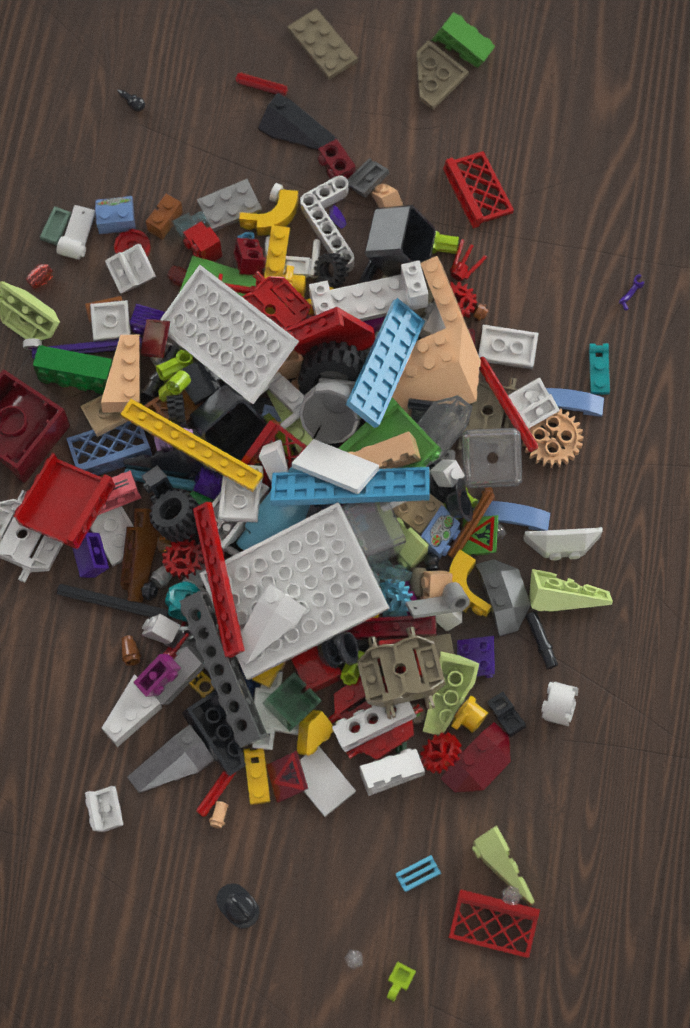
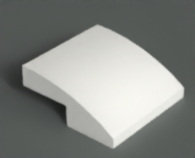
(130, 268)
(534, 402)

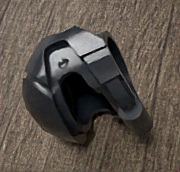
(339, 650)

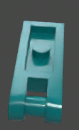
(599, 369)

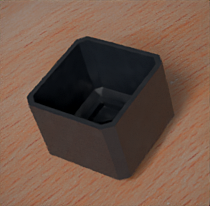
(399, 237)
(236, 432)

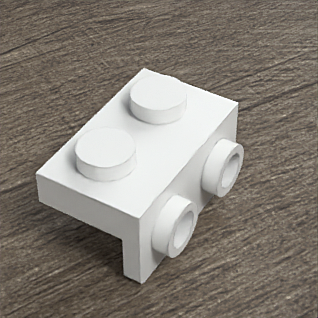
(104, 809)

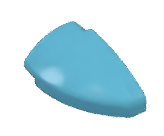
(271, 521)

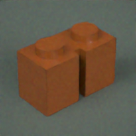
(161, 220)

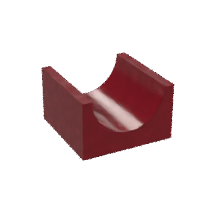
(27, 426)

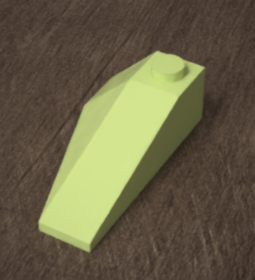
(414, 548)
(556, 594)
(459, 679)

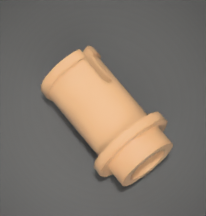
(219, 814)

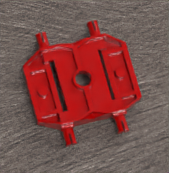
(281, 296)
(382, 744)

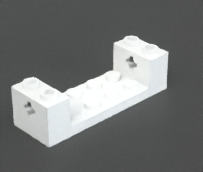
(374, 297)

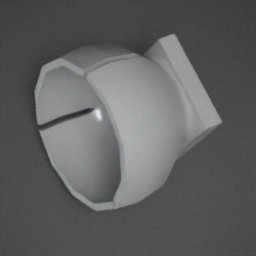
(326, 408)

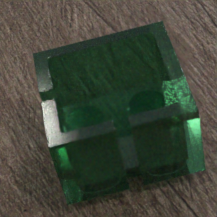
(289, 703)

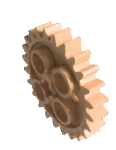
(564, 427)

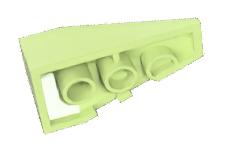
(494, 854)

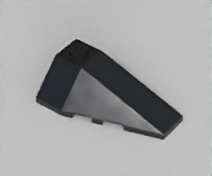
(289, 122)
(171, 463)
(210, 724)

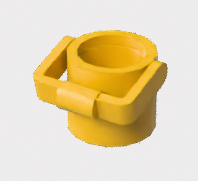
(296, 281)
(469, 715)

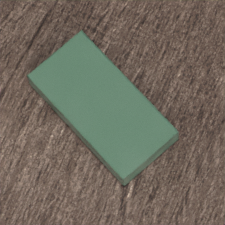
(55, 225)

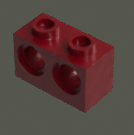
(340, 160)
(249, 256)

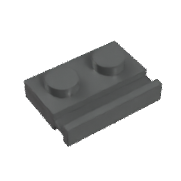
(367, 177)

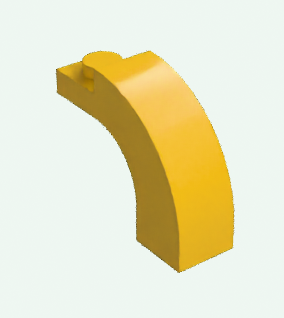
(279, 216)
(460, 569)

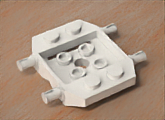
(19, 550)

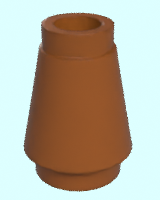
(130, 651)

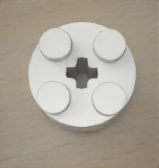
(560, 703)

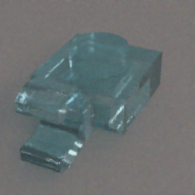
(186, 222)

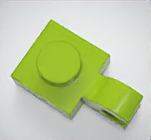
(400, 978)

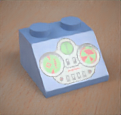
(115, 215)
(441, 532)

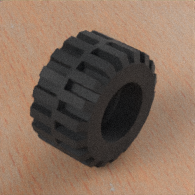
(167, 507)

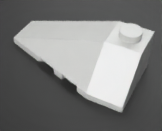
(269, 620)

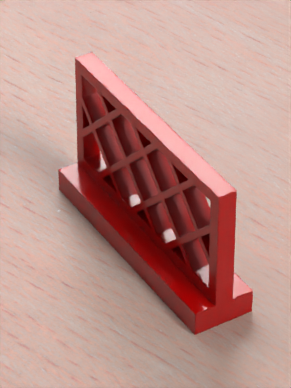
(463, 190)
(266, 437)
(498, 905)

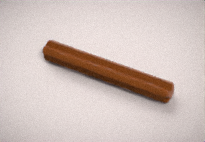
(470, 526)

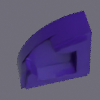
(337, 217)

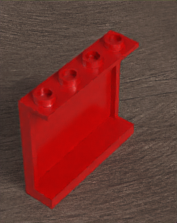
(331, 326)
(63, 502)

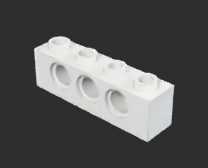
(369, 731)

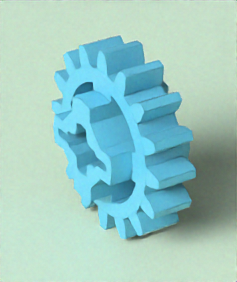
(396, 596)

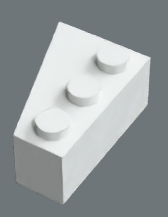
(130, 713)
(391, 771)

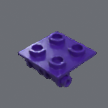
(480, 651)

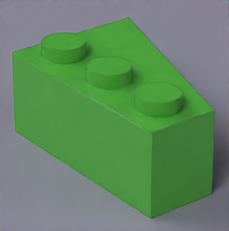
(464, 39)

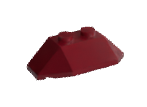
(479, 762)

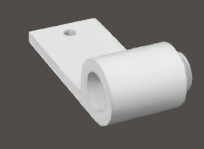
(77, 232)

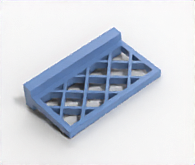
(109, 461)

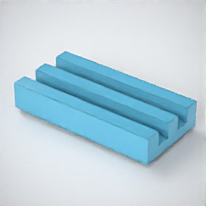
(433, 866)

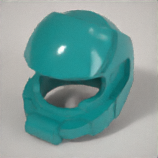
(177, 593)

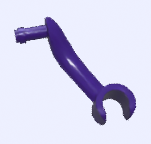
(636, 285)

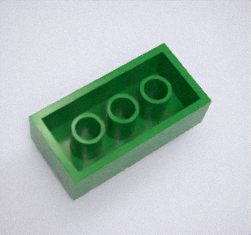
(72, 369)

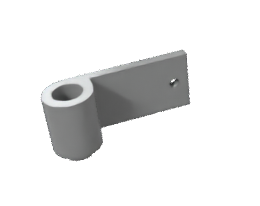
(452, 600)

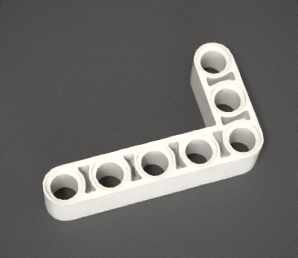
(325, 224)

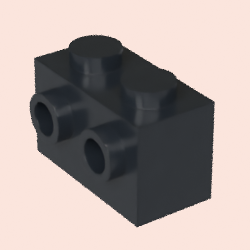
(156, 483)

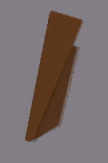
(138, 554)

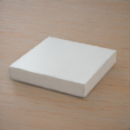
(110, 320)

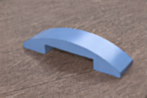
(577, 401)
(519, 515)

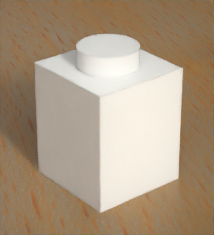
(447, 473)

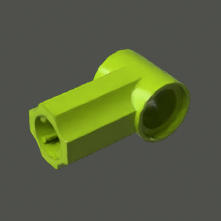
(445, 243)
(168, 368)
(174, 385)
(351, 673)

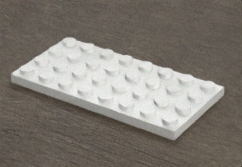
(228, 334)

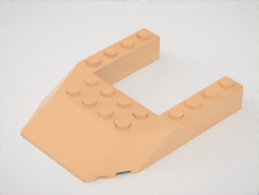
(445, 361)

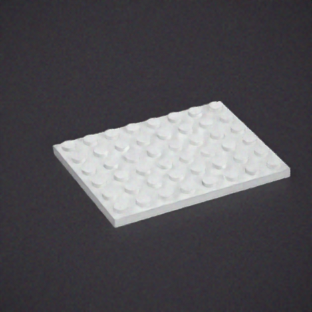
(317, 567)

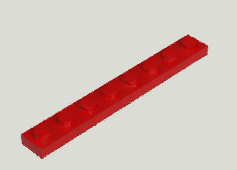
(218, 580)

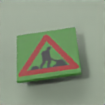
(483, 538)

